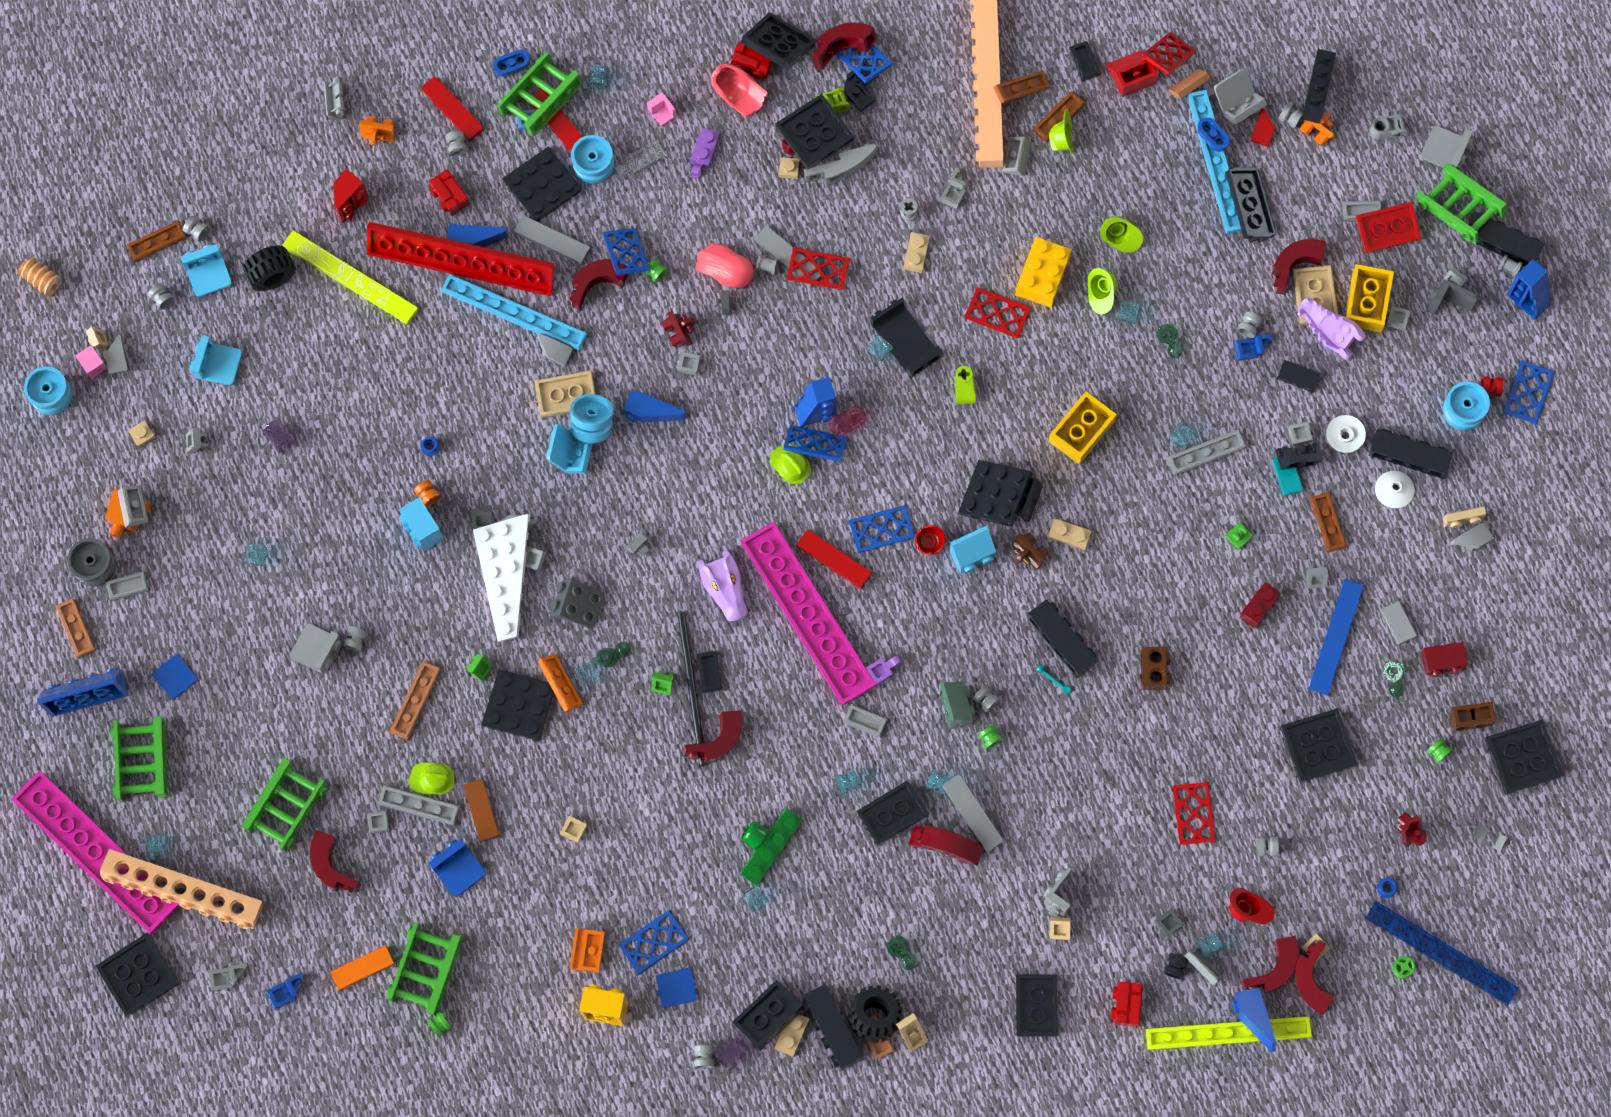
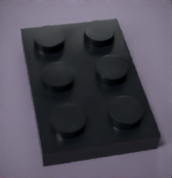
(892, 813)
(1036, 1005)
(768, 1015)

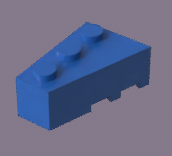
(1531, 289)
(817, 404)

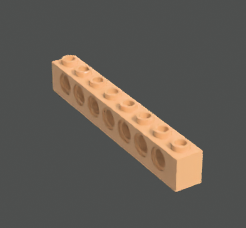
(116, 861)

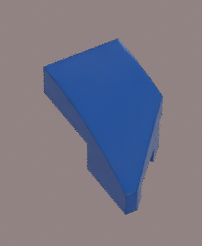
(1251, 348)
(285, 992)

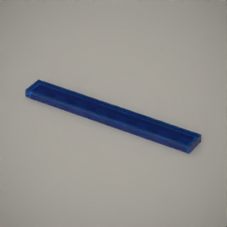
(1441, 953)

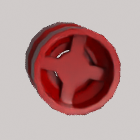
(1492, 385)

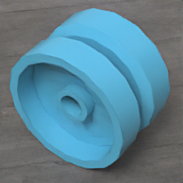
(592, 159)
(48, 390)
(1466, 406)
(591, 418)

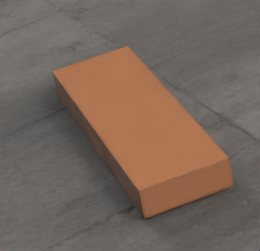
(75, 628)

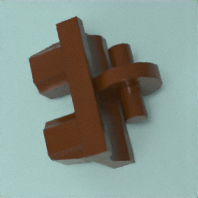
(1027, 552)

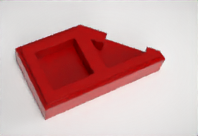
(1263, 130)

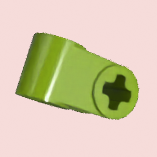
(837, 100)
(964, 388)

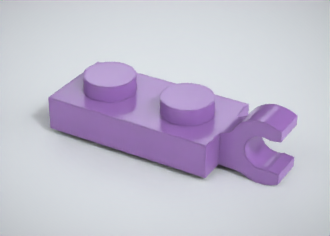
(703, 151)

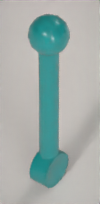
(1066, 689)

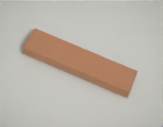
(415, 700)

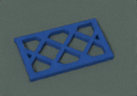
(875, 71)
(620, 234)
(1544, 387)
(822, 453)
(876, 544)
(654, 925)

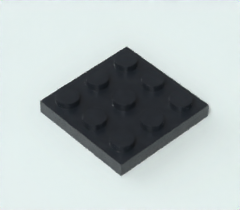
(778, 41)
(814, 131)
(542, 184)
(995, 493)
(518, 705)
(1318, 745)
(1524, 757)
(137, 975)

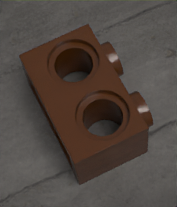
(1150, 668)
(1472, 716)

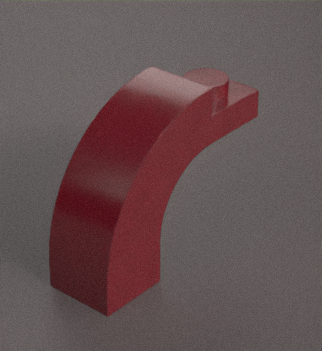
(842, 37)
(1298, 252)
(592, 274)
(729, 734)
(946, 842)
(320, 857)
(1287, 958)
(1308, 988)

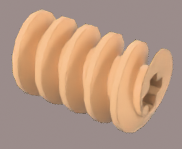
(39, 276)

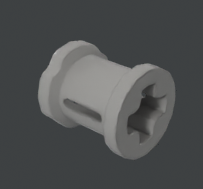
(908, 204)
(766, 264)
(1510, 266)

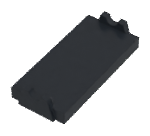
(1250, 204)

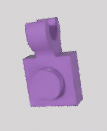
(881, 670)

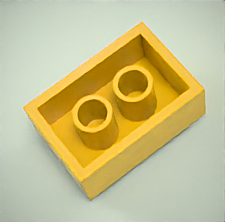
(1043, 272)
(1369, 297)
(1082, 428)
(604, 1005)

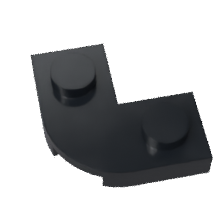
(856, 89)

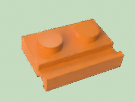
(587, 950)

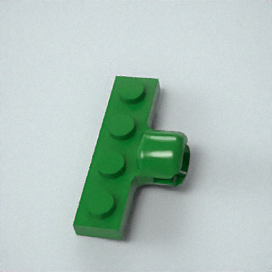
(767, 844)

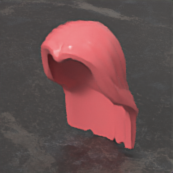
(738, 89)
(725, 266)

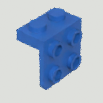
(457, 867)

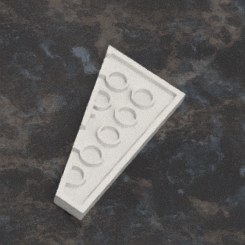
(503, 565)

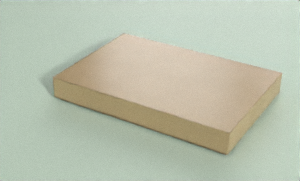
(1315, 284)
(559, 392)

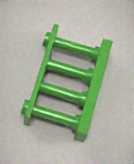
(551, 105)
(1468, 187)
(158, 767)
(275, 787)
(438, 983)

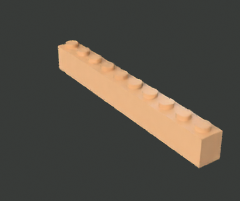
(988, 75)

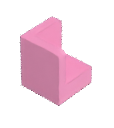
(661, 109)
(91, 362)

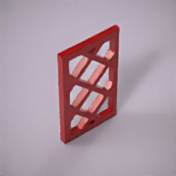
(1158, 62)
(825, 282)
(993, 297)
(1181, 824)

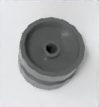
(91, 562)

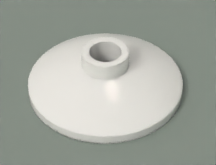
(1350, 426)
(1391, 497)

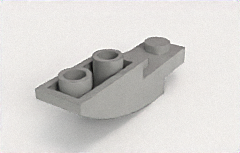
(849, 163)

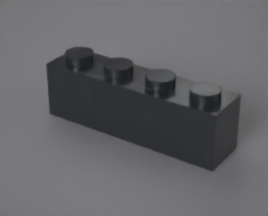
(1318, 86)
(1504, 240)
(1410, 453)
(1062, 638)
(833, 1028)

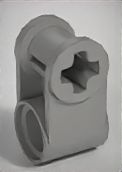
(1392, 127)

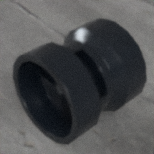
(1175, 966)

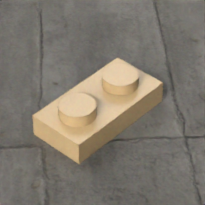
(916, 252)
(1456, 519)
(1069, 534)
(912, 1032)
(791, 1035)

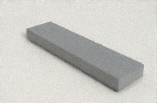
(552, 240)
(782, 250)
(1206, 452)
(418, 805)
(972, 812)

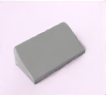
(1016, 156)
(132, 505)

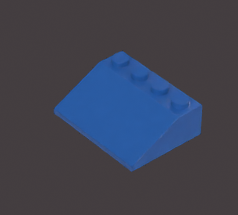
(83, 693)

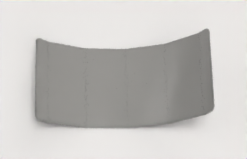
(1480, 833)

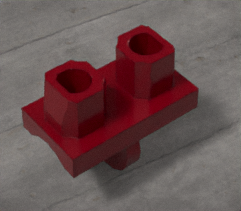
(675, 322)
(1411, 830)

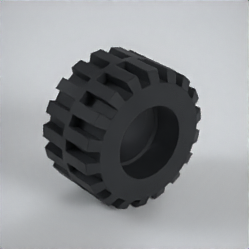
(269, 268)
(878, 999)

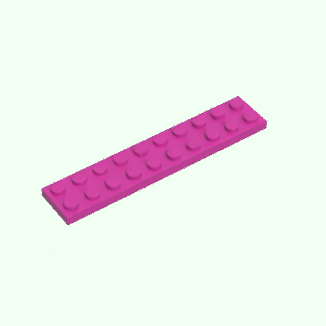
(807, 614)
(86, 846)

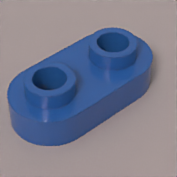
(511, 62)
(1215, 134)

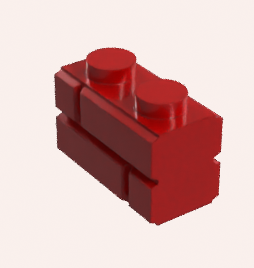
(751, 61)
(449, 193)
(1128, 1004)

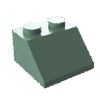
(955, 704)

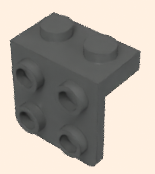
(1453, 293)
(577, 603)

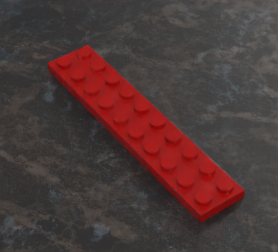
(460, 258)

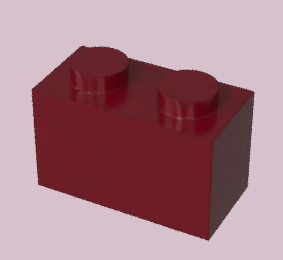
(1260, 605)
(1444, 659)

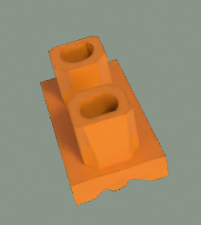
(377, 131)
(1324, 134)

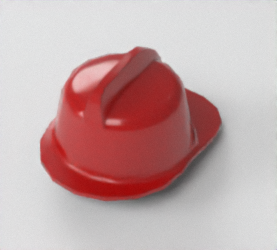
(1250, 907)

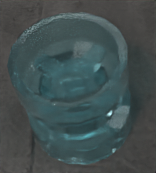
(597, 77)
(847, 781)
(936, 781)
(1209, 945)

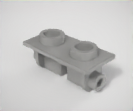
(333, 99)

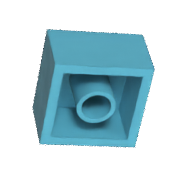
(421, 524)

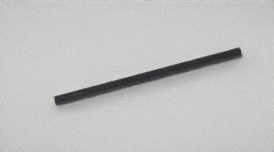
(691, 681)

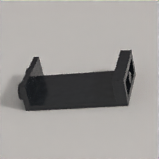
(909, 342)

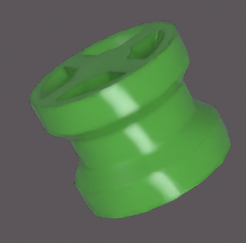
(656, 271)
(990, 736)
(1439, 750)
(1404, 963)
(439, 1024)

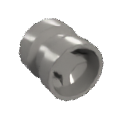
(1295, 117)
(456, 143)
(196, 228)
(160, 296)
(1249, 324)
(354, 638)
(985, 699)
(1267, 846)
(704, 1056)

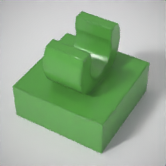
(1239, 536)
(479, 667)
(662, 683)

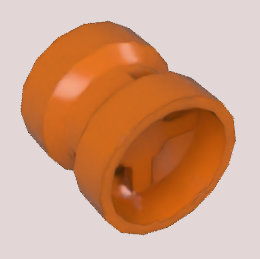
(427, 493)

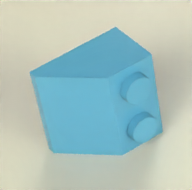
(973, 550)

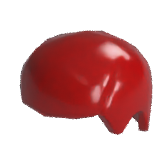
(930, 536)

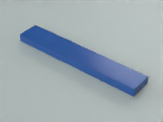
(1336, 637)

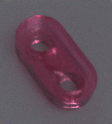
(846, 421)

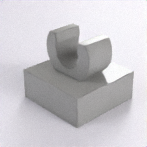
(1454, 275)
(193, 440)
(637, 545)
(1316, 577)

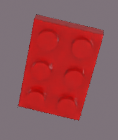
(1388, 227)

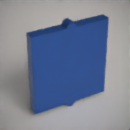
(174, 676)
(676, 987)

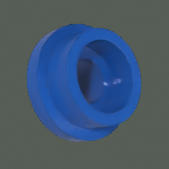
(430, 440)
(1390, 882)

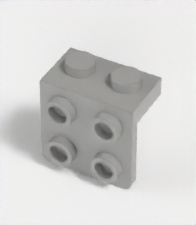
(1238, 97)
(1446, 147)
(316, 648)
(1057, 905)

